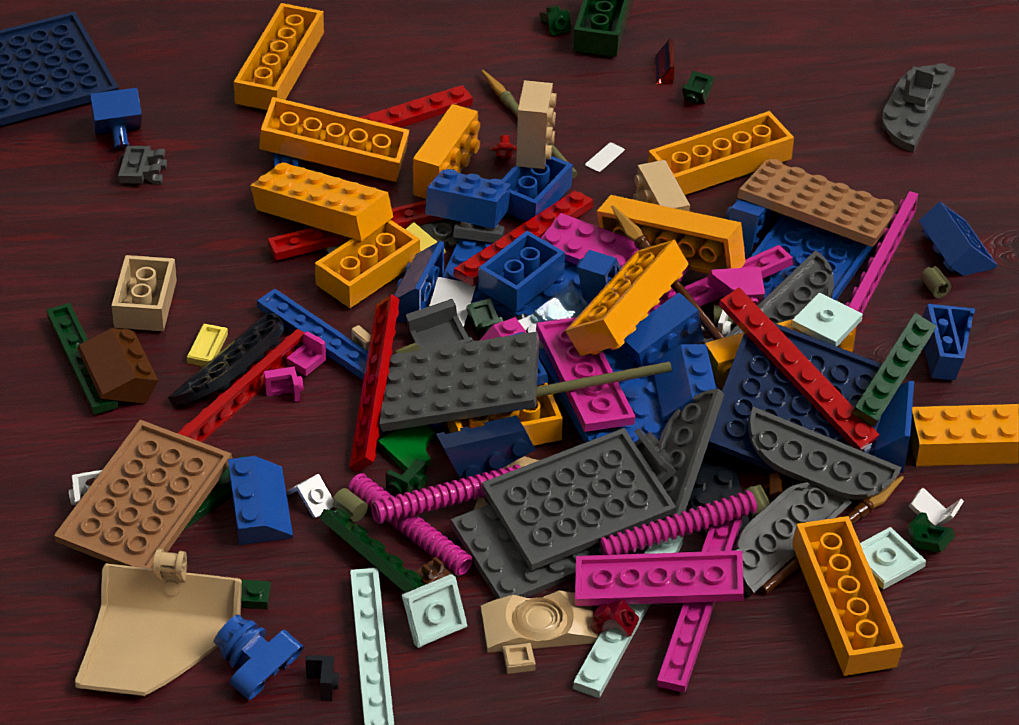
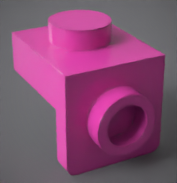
(309, 355)
(282, 382)

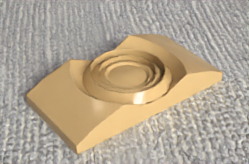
(538, 621)

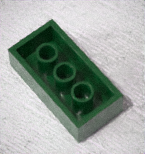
(601, 26)

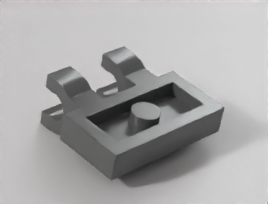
(136, 168)
(476, 232)

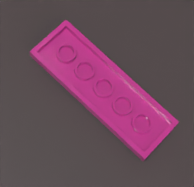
(578, 237)
(595, 406)
(659, 578)

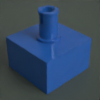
(116, 113)

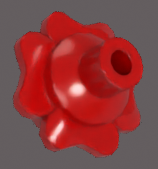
(504, 149)

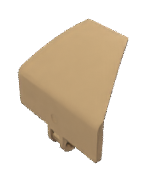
(155, 624)

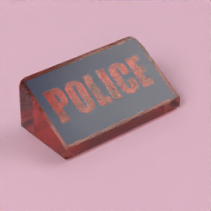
(665, 64)

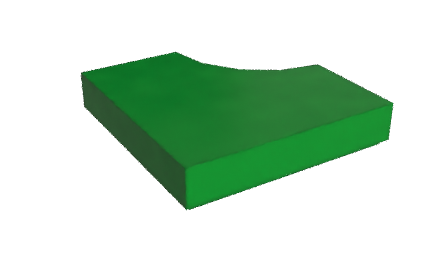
(408, 445)

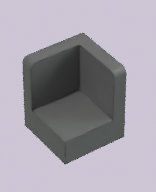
(919, 86)

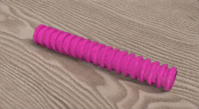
(433, 497)
(680, 524)
(415, 528)

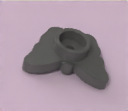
(442, 232)

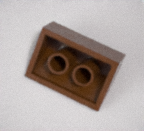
(118, 366)

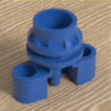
(245, 645)

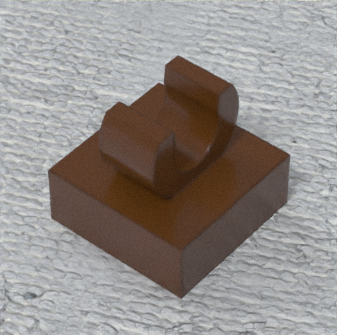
(776, 486)
(432, 571)

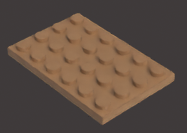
(819, 201)
(143, 497)

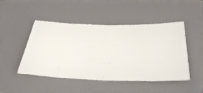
(458, 291)

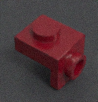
(615, 615)

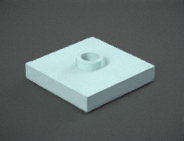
(827, 320)
(891, 557)
(434, 610)

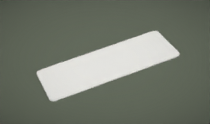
(604, 157)

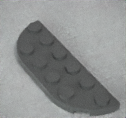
(907, 120)
(797, 290)
(686, 442)
(818, 458)
(769, 536)

